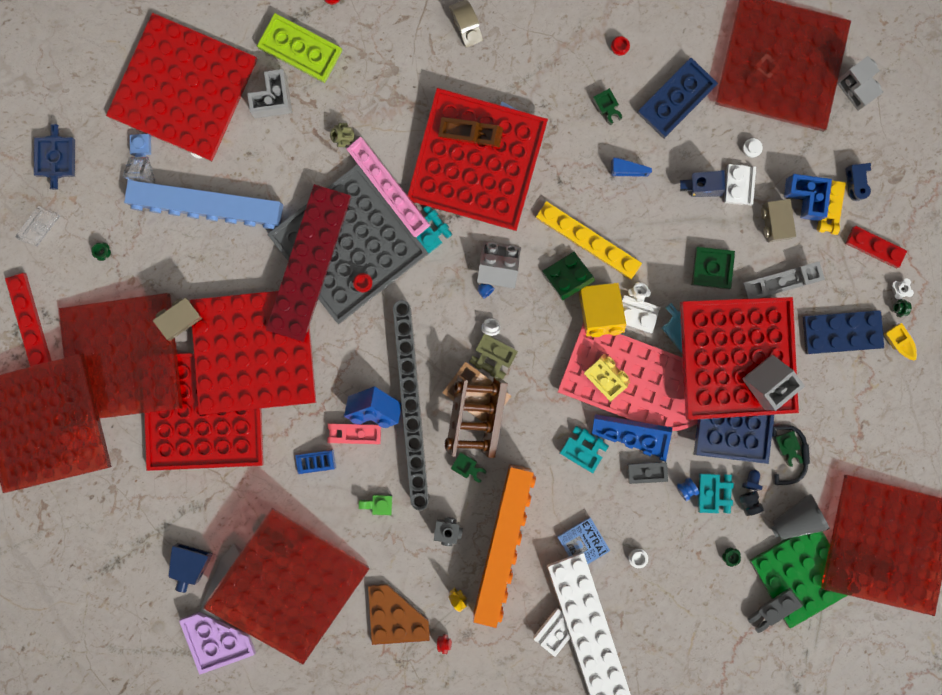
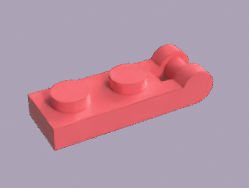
(354, 433)

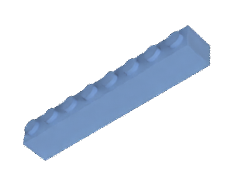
(203, 203)

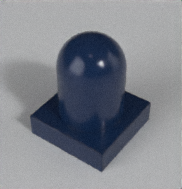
(753, 481)

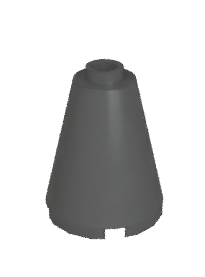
(800, 520)

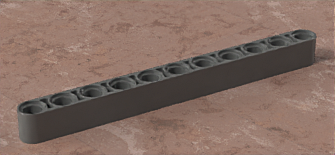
(409, 414)

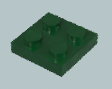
(713, 268)
(568, 275)

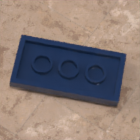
(677, 98)
(843, 332)

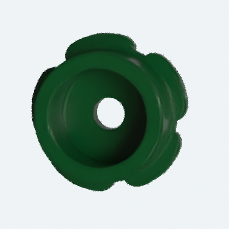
(96, 251)
(902, 308)
(736, 557)

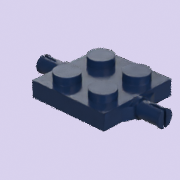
(54, 156)

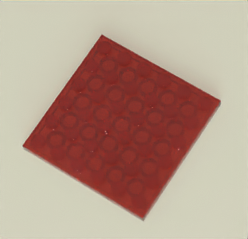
(783, 63)
(125, 354)
(49, 424)
(886, 546)
(286, 586)

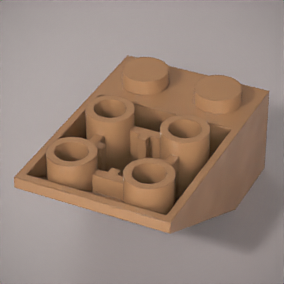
(473, 377)

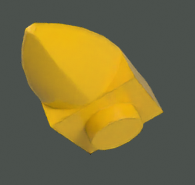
(901, 341)
(457, 599)

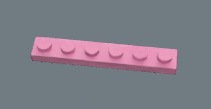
(388, 187)

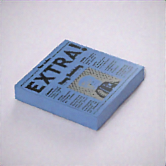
(584, 538)

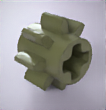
(342, 135)

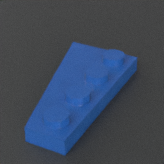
(644, 436)

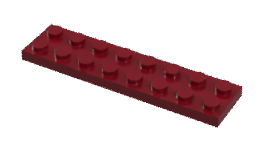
(308, 263)

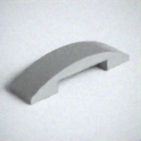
(784, 281)

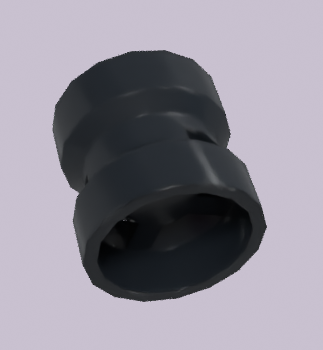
(751, 503)

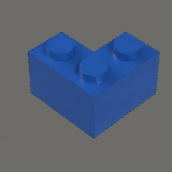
(813, 192)
(374, 406)

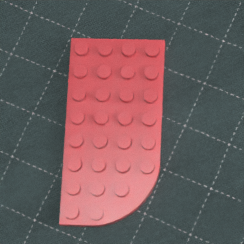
(654, 376)

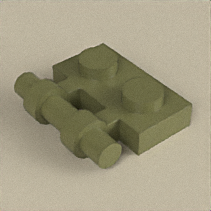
(496, 351)

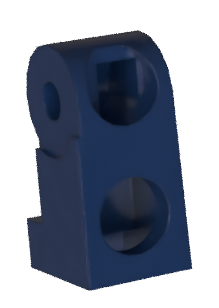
(857, 181)

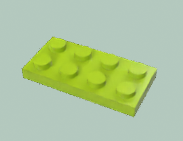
(299, 48)

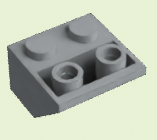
(499, 264)
(773, 383)

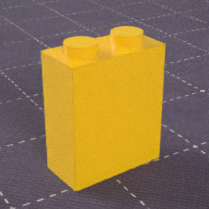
(602, 310)

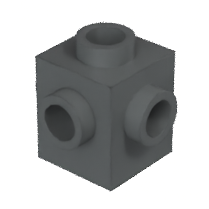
(440, 534)

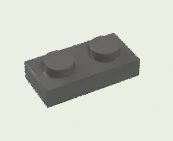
(647, 472)

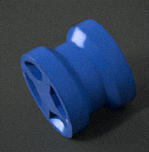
(687, 489)

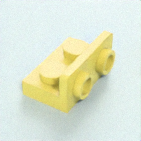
(607, 377)

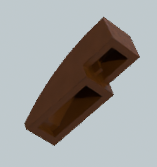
(470, 131)

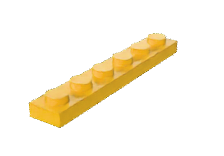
(588, 240)

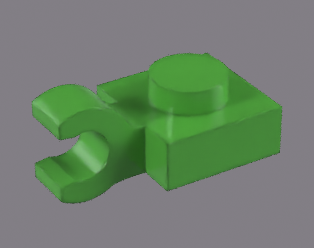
(380, 504)

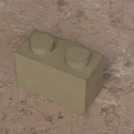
(778, 220)
(177, 318)

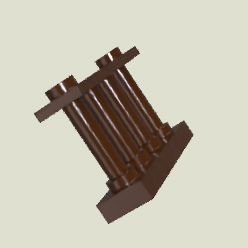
(494, 417)

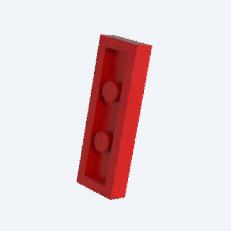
(876, 247)

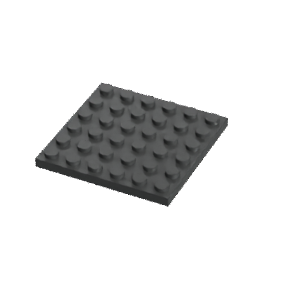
(369, 243)

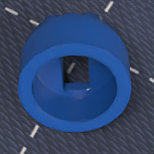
(485, 290)

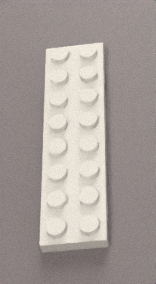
(587, 626)

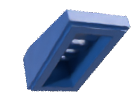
(626, 168)
(330, 457)

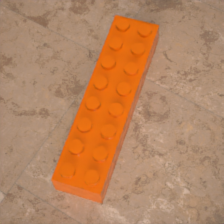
(502, 547)

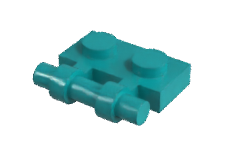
(429, 238)
(582, 455)
(709, 493)

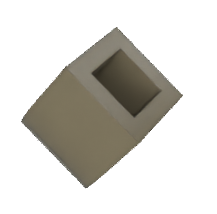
(467, 22)

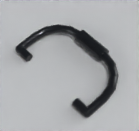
(804, 450)

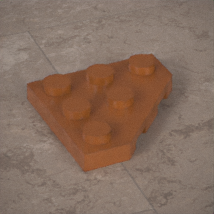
(394, 618)

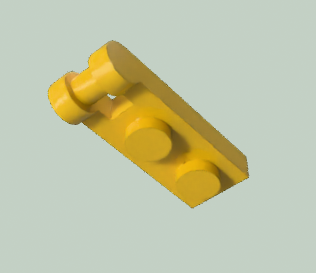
(834, 209)

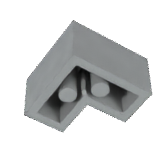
(859, 83)
(274, 100)

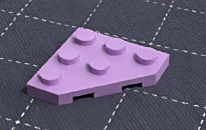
(214, 642)

